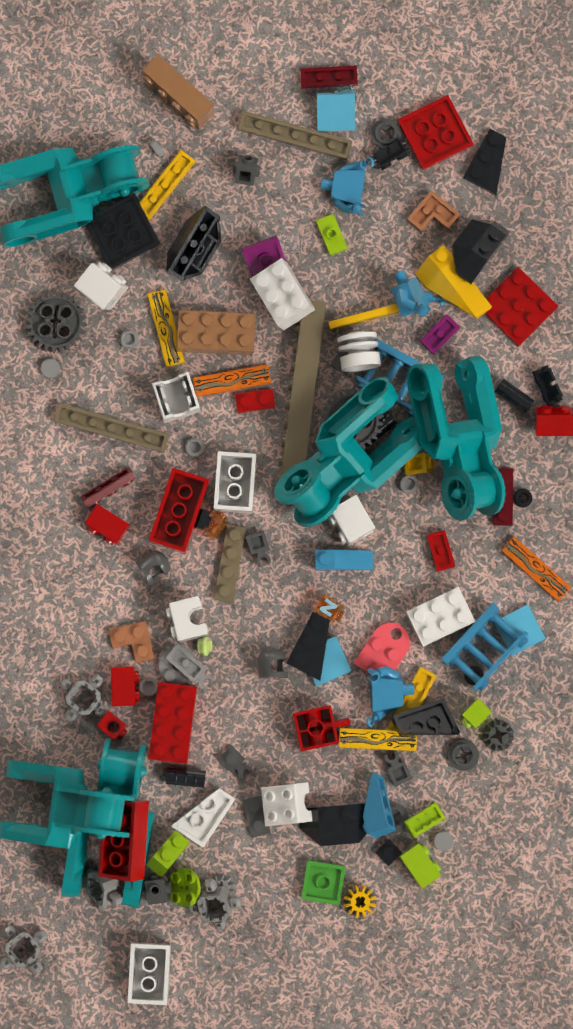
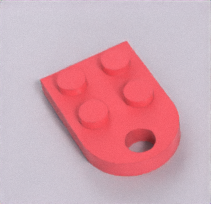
(383, 649)

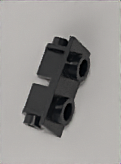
(397, 151)
(543, 378)

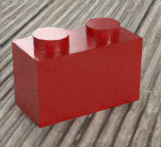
(554, 421)
(106, 524)
(124, 686)

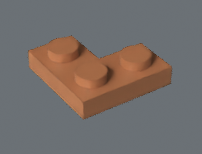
(431, 208)
(134, 635)

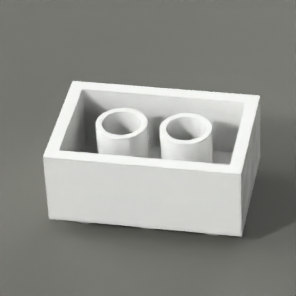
(282, 294)
(235, 482)
(440, 617)
(149, 973)

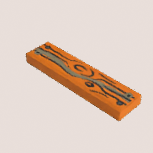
(232, 380)
(536, 569)

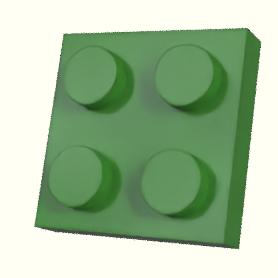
(323, 882)

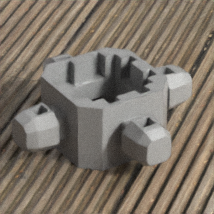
(71, 714)
(102, 889)
(221, 893)
(36, 966)

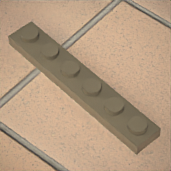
(295, 135)
(111, 428)

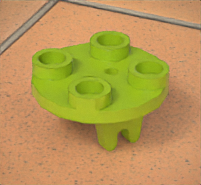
(185, 887)

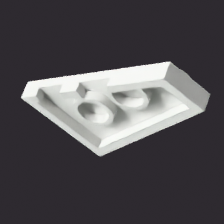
(205, 817)

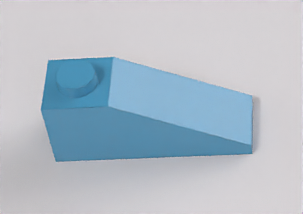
(343, 560)
(377, 810)

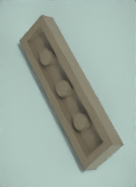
(230, 563)

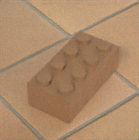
(178, 92)
(215, 332)

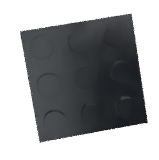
(123, 232)

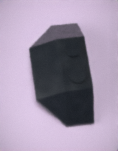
(194, 245)
(476, 247)
(335, 824)

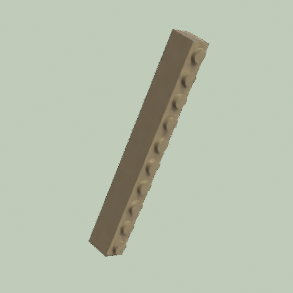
(302, 388)

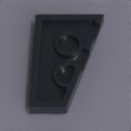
(487, 163)
(310, 647)
(426, 720)

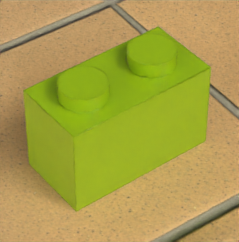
(475, 714)
(168, 853)
(420, 865)

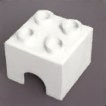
(101, 285)
(176, 397)
(351, 521)
(180, 614)
(285, 804)

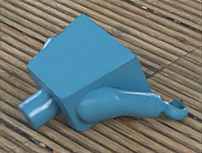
(348, 186)
(411, 297)
(386, 692)

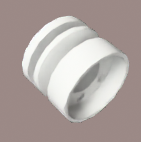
(358, 348)

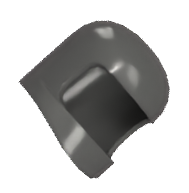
(149, 561)
(264, 664)

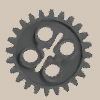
(73, 323)
(365, 433)

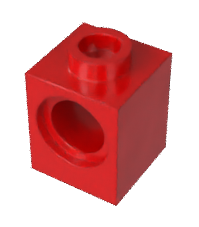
(106, 720)

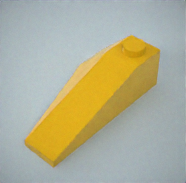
(439, 276)

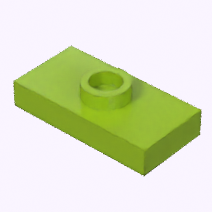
(331, 234)
(424, 820)

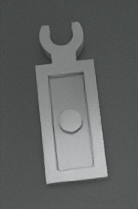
(188, 665)

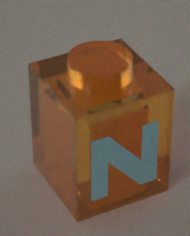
(330, 609)

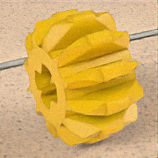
(367, 901)

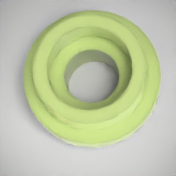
(204, 646)

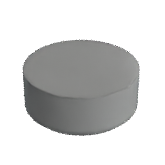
(157, 148)
(129, 339)
(50, 368)
(194, 447)
(409, 484)
(148, 686)
(443, 841)

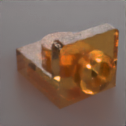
(216, 529)

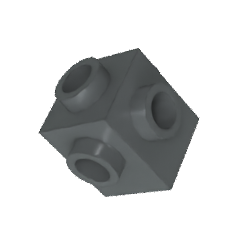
(246, 170)
(154, 896)

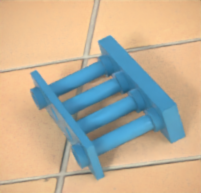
(399, 360)
(479, 629)

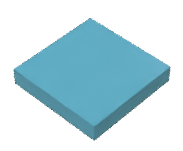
(336, 111)
(521, 621)
(334, 662)

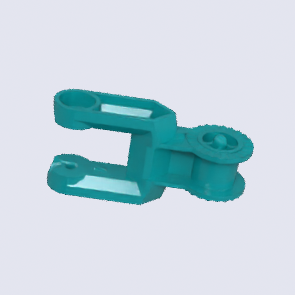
(75, 187)
(463, 446)
(341, 462)
(123, 774)
(71, 810)

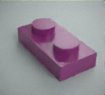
(440, 334)

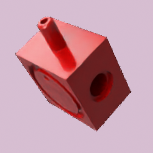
(317, 728)

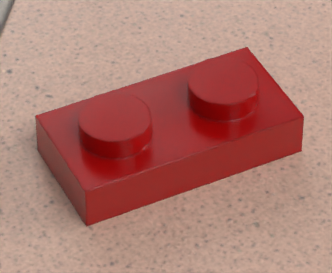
(255, 401)
(440, 551)

